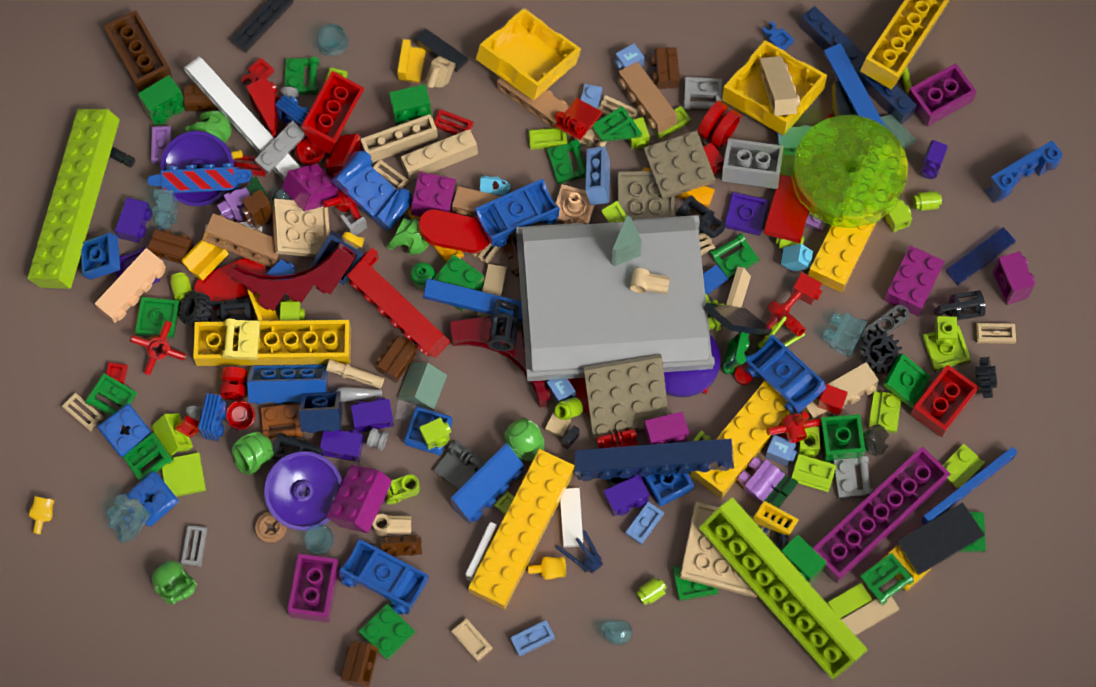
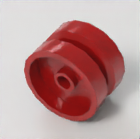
(719, 124)

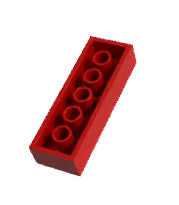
(402, 312)

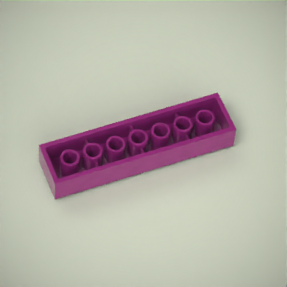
(881, 513)

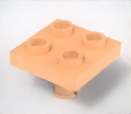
(573, 204)

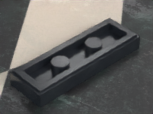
(438, 47)

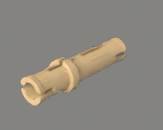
(347, 371)

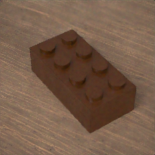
(137, 50)

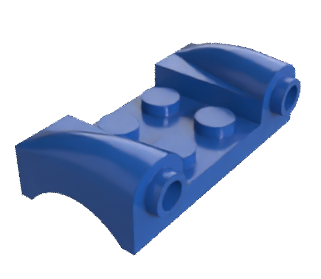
(1039, 161)
(372, 190)
(515, 210)
(785, 374)
(384, 576)

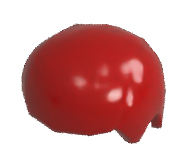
(308, 153)
(240, 414)

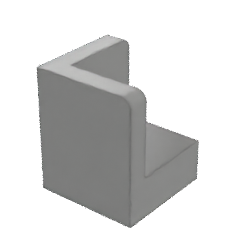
(352, 226)

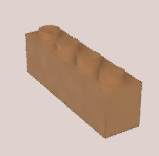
(647, 97)
(542, 107)
(467, 200)
(241, 240)

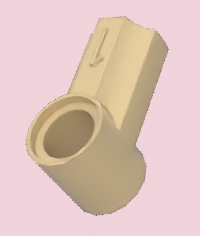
(644, 281)
(394, 525)

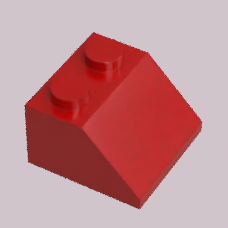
(341, 152)

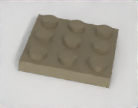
(679, 165)
(641, 198)

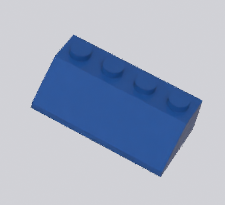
(285, 382)
(487, 485)

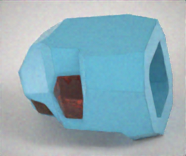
(494, 185)

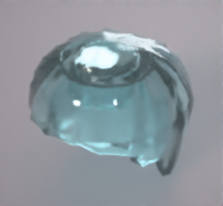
(332, 40)

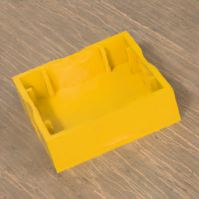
(528, 54)
(747, 92)

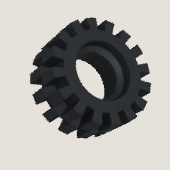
(195, 308)

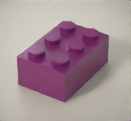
(942, 94)
(914, 280)
(359, 498)
(313, 588)

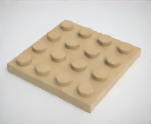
(705, 563)

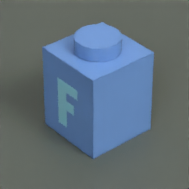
(628, 56)
(560, 389)
(781, 451)

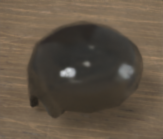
(875, 440)

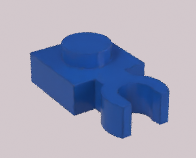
(779, 38)

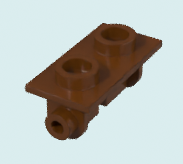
(511, 250)
(410, 546)

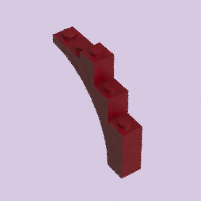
(297, 285)
(476, 333)

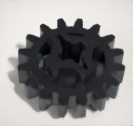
(883, 341)
(986, 377)

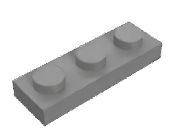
(280, 147)

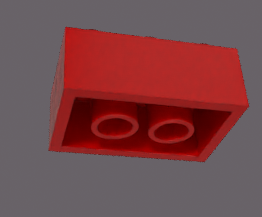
(944, 400)

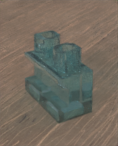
(166, 209)
(847, 334)
(127, 518)

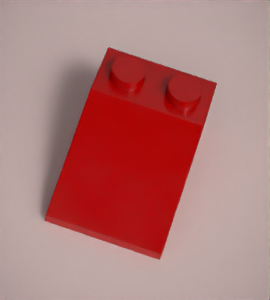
(263, 99)

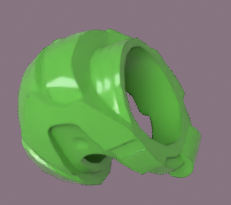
(214, 123)
(408, 235)
(524, 437)
(252, 452)
(172, 582)

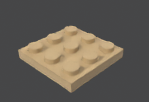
(298, 231)

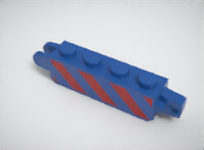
(202, 179)

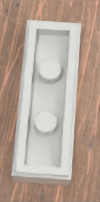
(571, 517)
(481, 551)

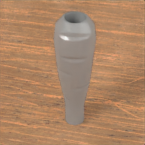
(354, 394)

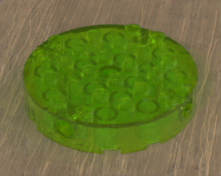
(843, 145)

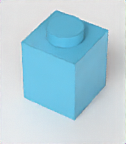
(797, 257)

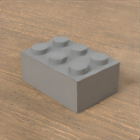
(752, 163)

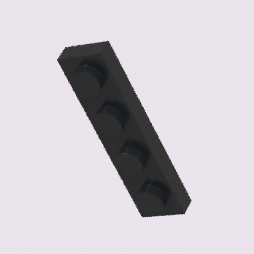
(260, 23)

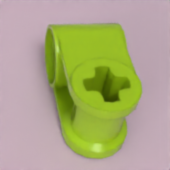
(400, 490)

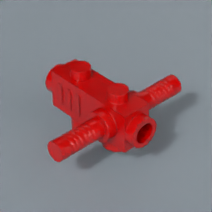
(780, 310)

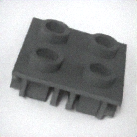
(459, 465)

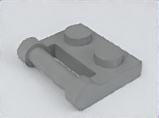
(702, 89)
(846, 478)

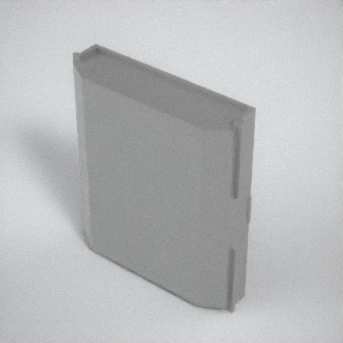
(583, 308)

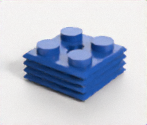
(290, 111)
(100, 256)
(212, 417)
(419, 418)
(112, 426)
(667, 492)
(162, 497)

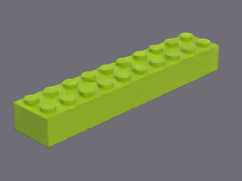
(73, 199)
(783, 588)

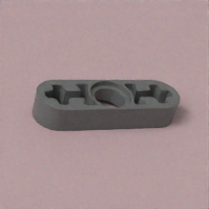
(886, 317)

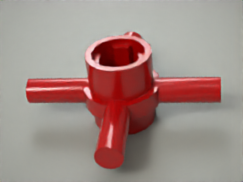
(343, 204)
(154, 341)
(794, 427)

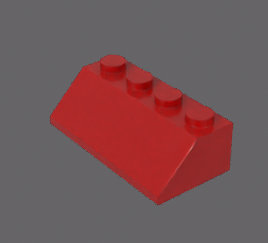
(331, 111)

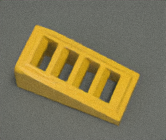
(771, 510)

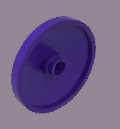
(197, 149)
(693, 381)
(301, 489)

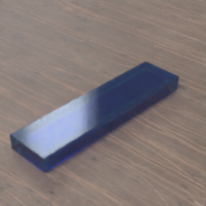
(980, 256)

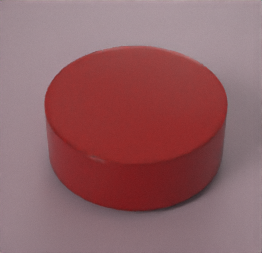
(741, 376)

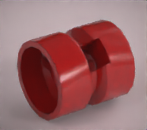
(233, 383)

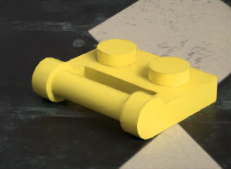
(248, 339)

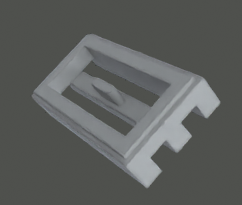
(192, 562)

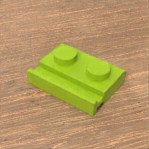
(885, 411)
(962, 466)
(814, 472)

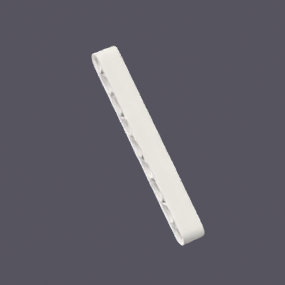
(235, 111)

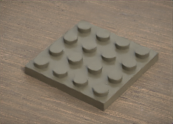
(625, 394)

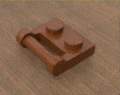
(281, 416)

